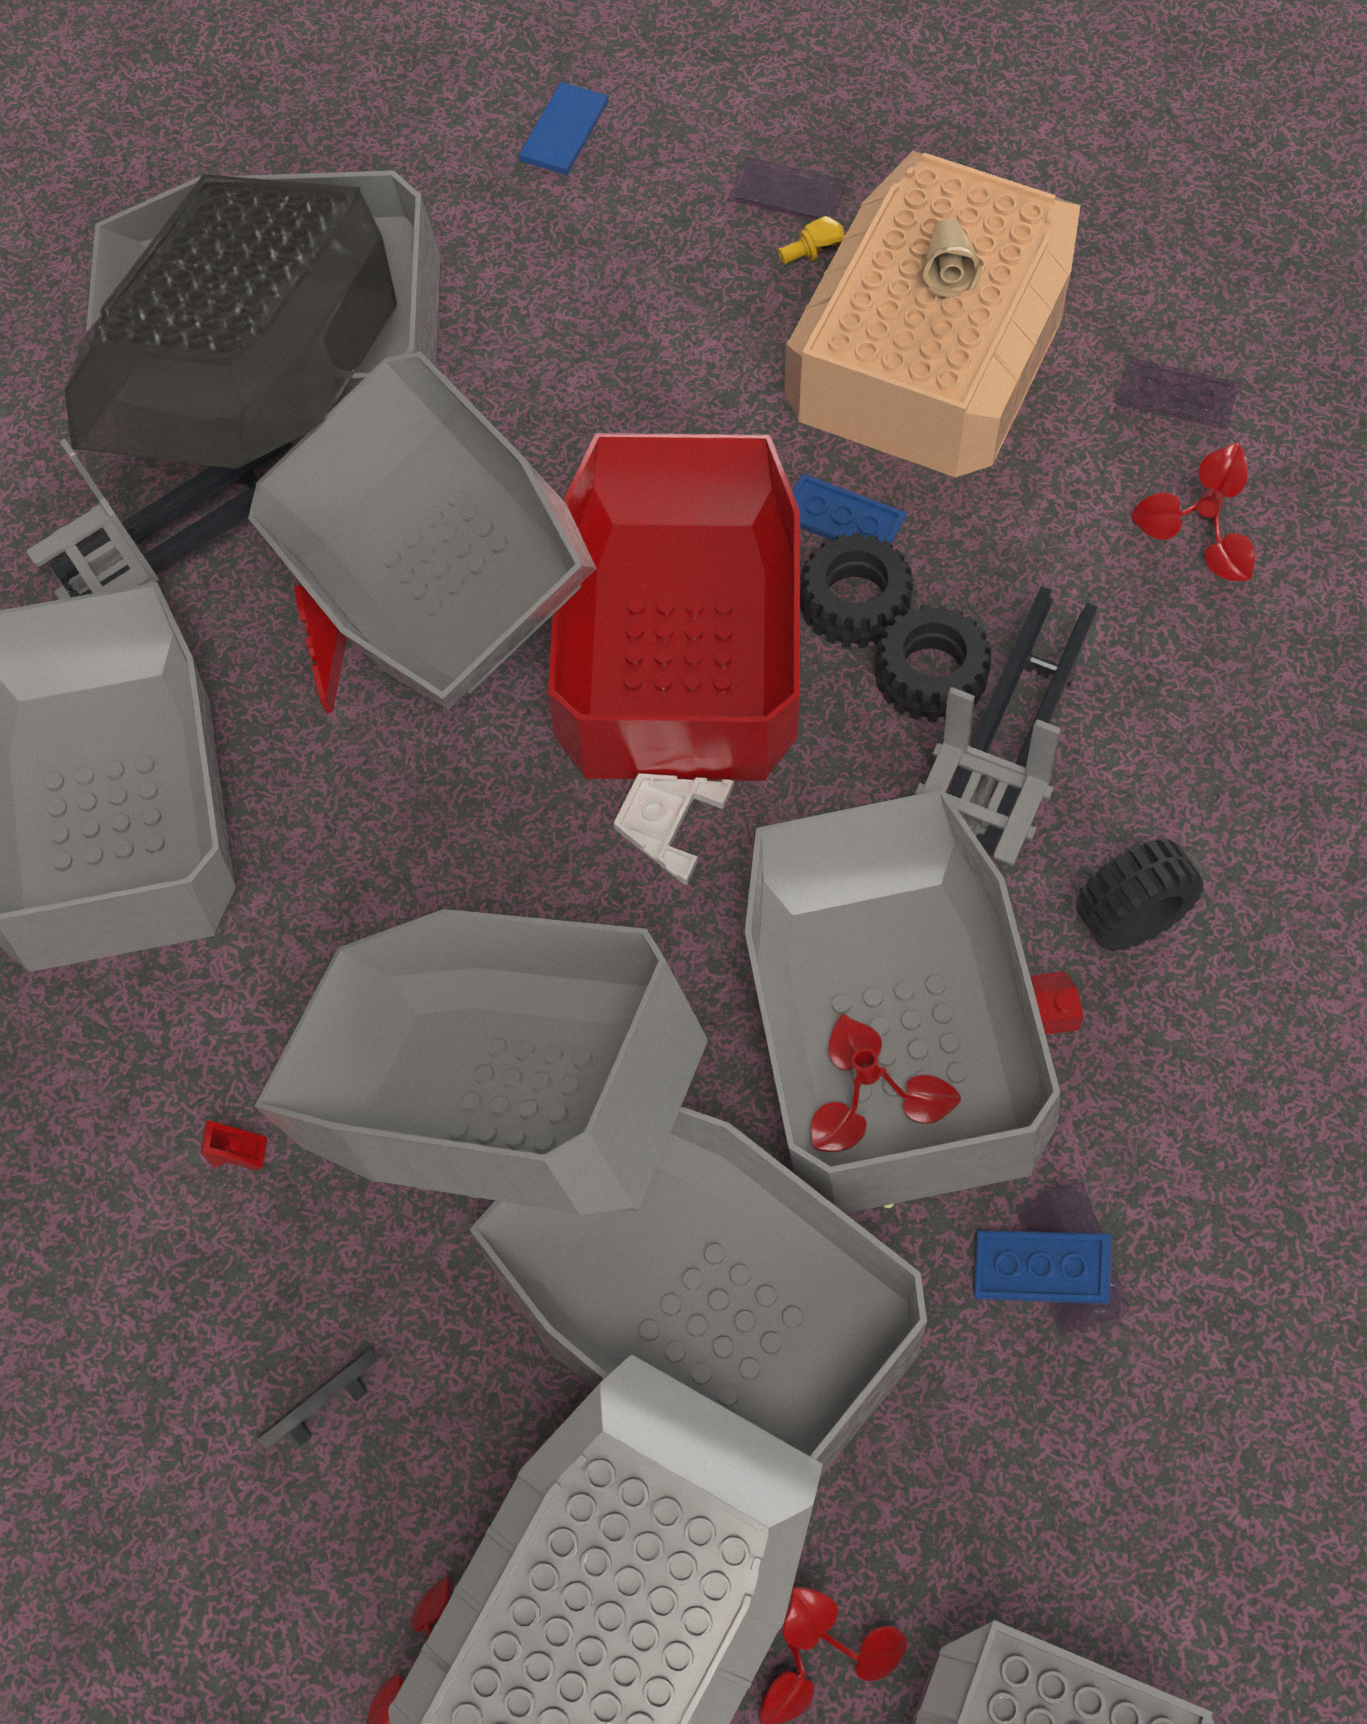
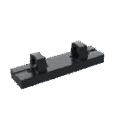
(292, 1420)

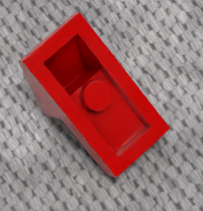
(232, 1145)

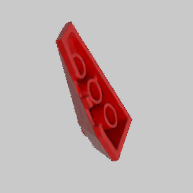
(325, 647)
(1057, 1002)

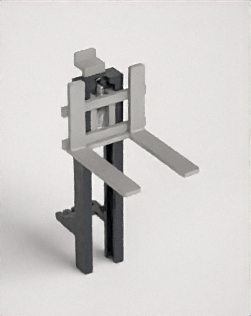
(93, 566)
(1007, 817)

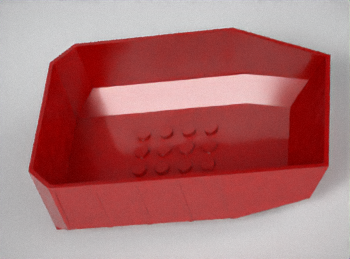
(692, 620)

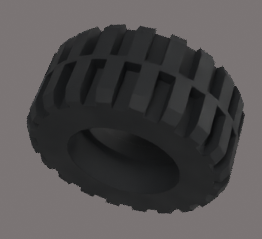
(854, 558)
(937, 630)
(1139, 894)

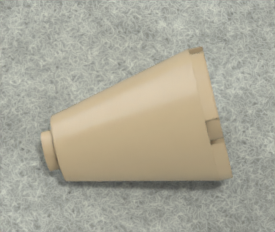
(950, 260)

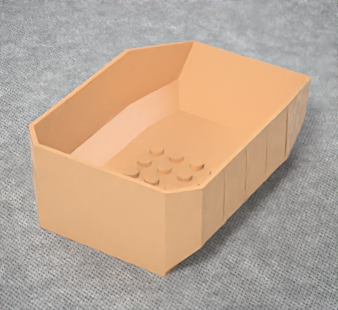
(922, 369)

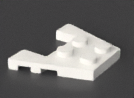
(656, 811)

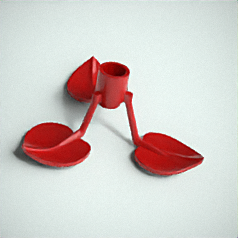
(1225, 475)
(858, 1048)
(424, 1615)
(805, 1621)

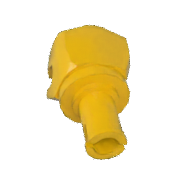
(817, 233)

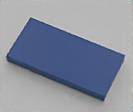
(563, 128)
(837, 511)
(1043, 1267)

